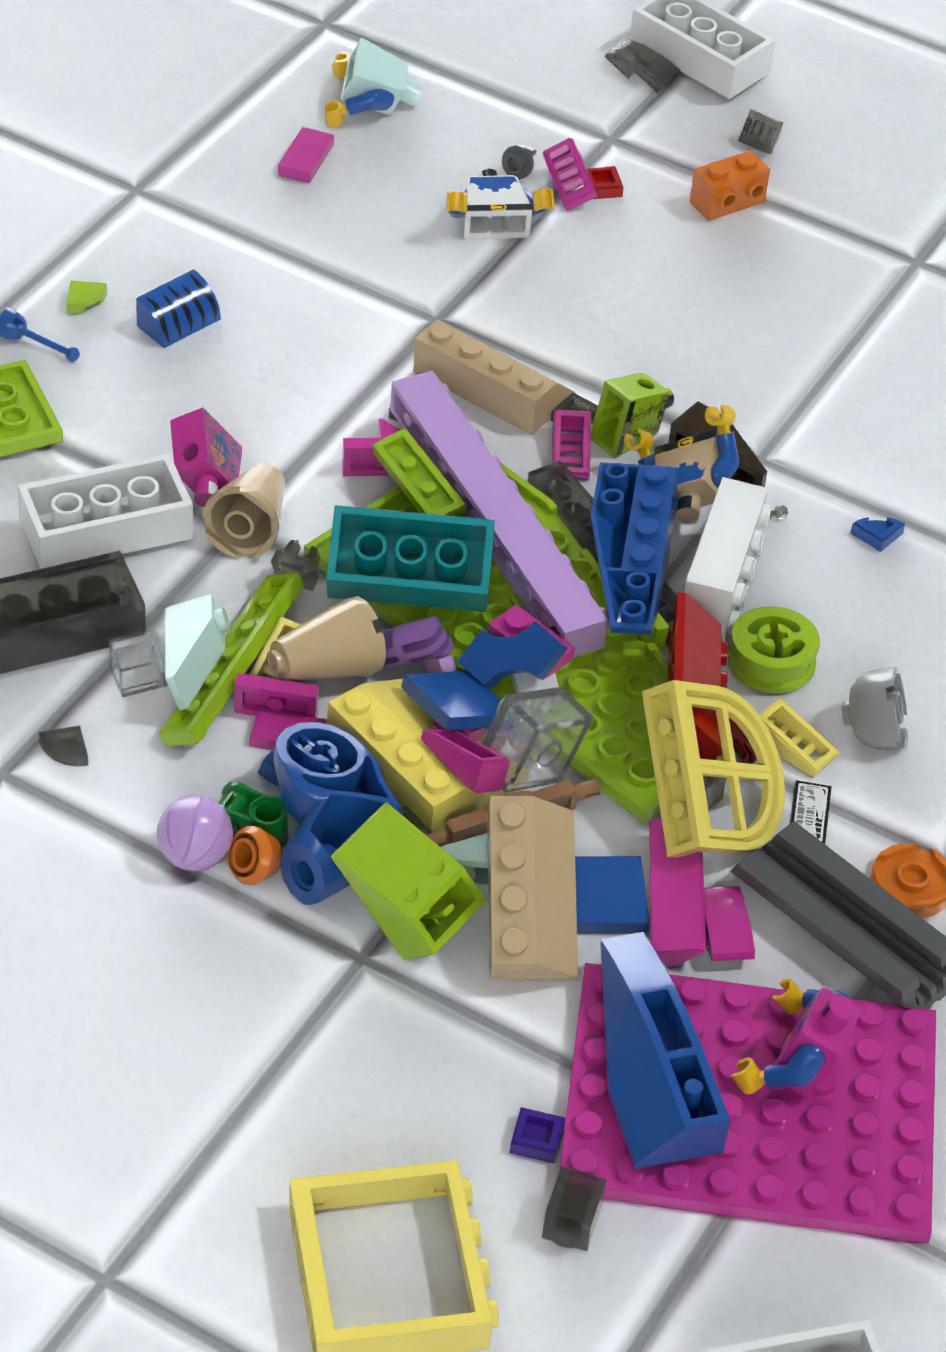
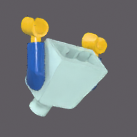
(371, 82)

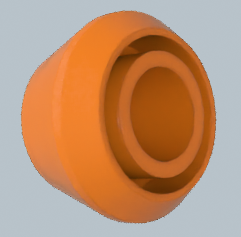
(254, 855)

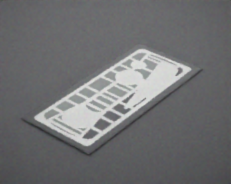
(811, 807)

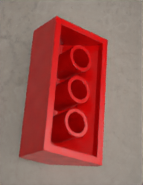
(697, 657)

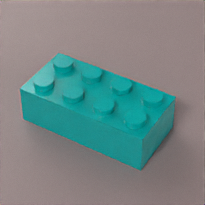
(410, 558)

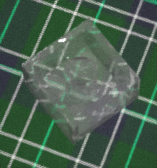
(537, 735)

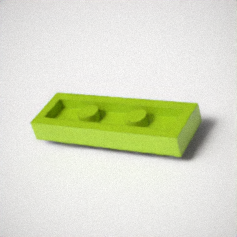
(417, 475)

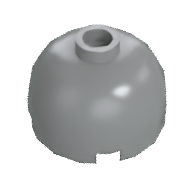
(877, 709)

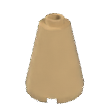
(246, 512)
(331, 645)

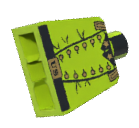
(628, 405)

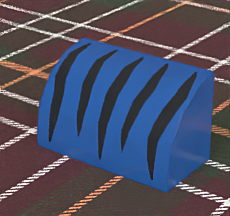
(177, 309)

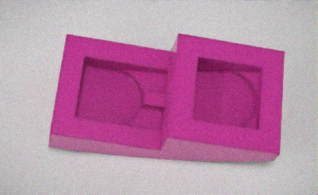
(727, 925)

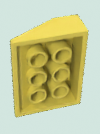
(391, 730)

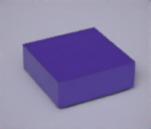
(537, 1135)

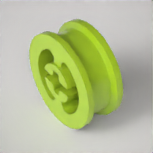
(773, 650)

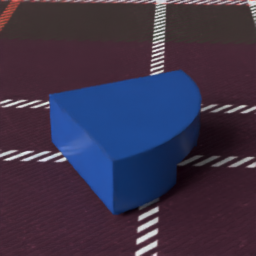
(877, 532)

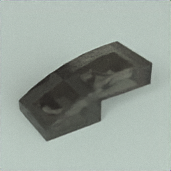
(648, 64)

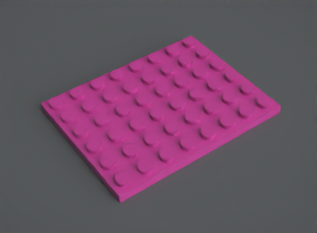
(835, 1162)

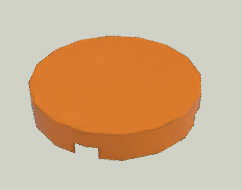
(912, 877)

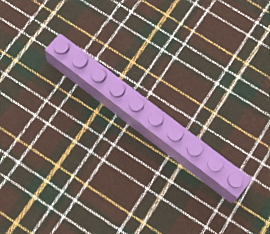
(521, 545)

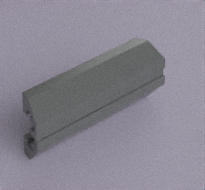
(850, 915)

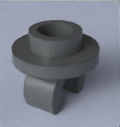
(518, 161)

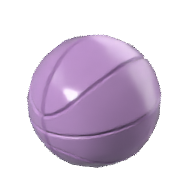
(194, 833)

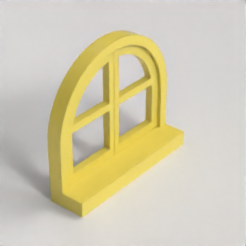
(681, 770)

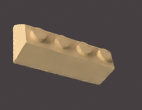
(488, 377)
(531, 890)

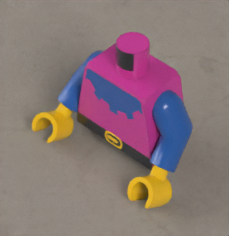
(811, 1045)

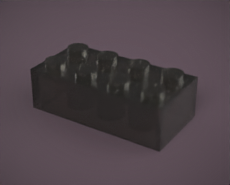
(67, 610)

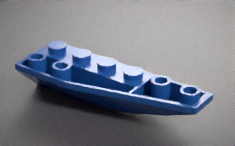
(633, 539)
(656, 1061)

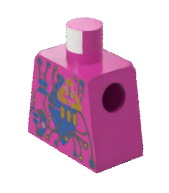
(204, 454)

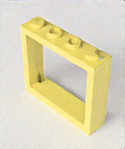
(359, 1188)

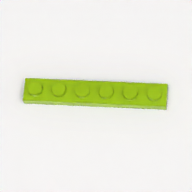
(243, 646)

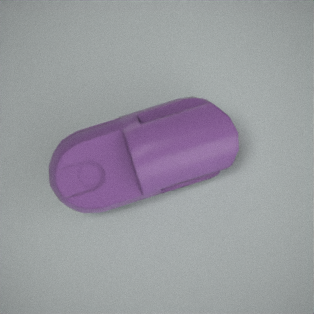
(415, 642)

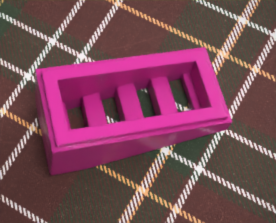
(568, 173)
(572, 422)
(468, 759)

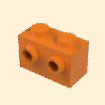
(729, 185)

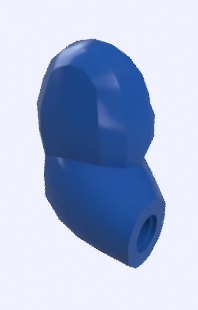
(331, 790)

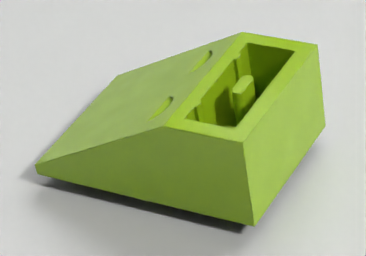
(407, 883)

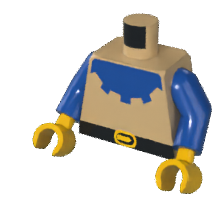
(698, 458)

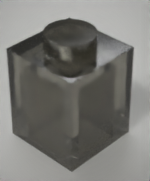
(573, 1209)

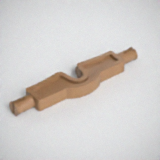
(475, 822)

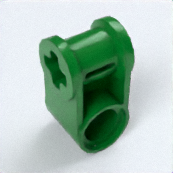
(255, 809)

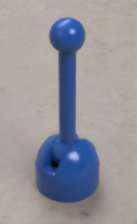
(14, 326)

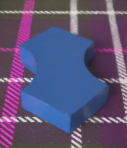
(529, 652)

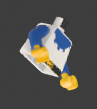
(497, 206)

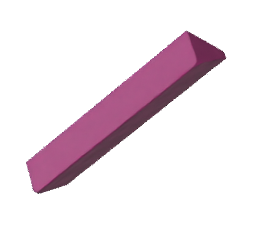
(675, 901)

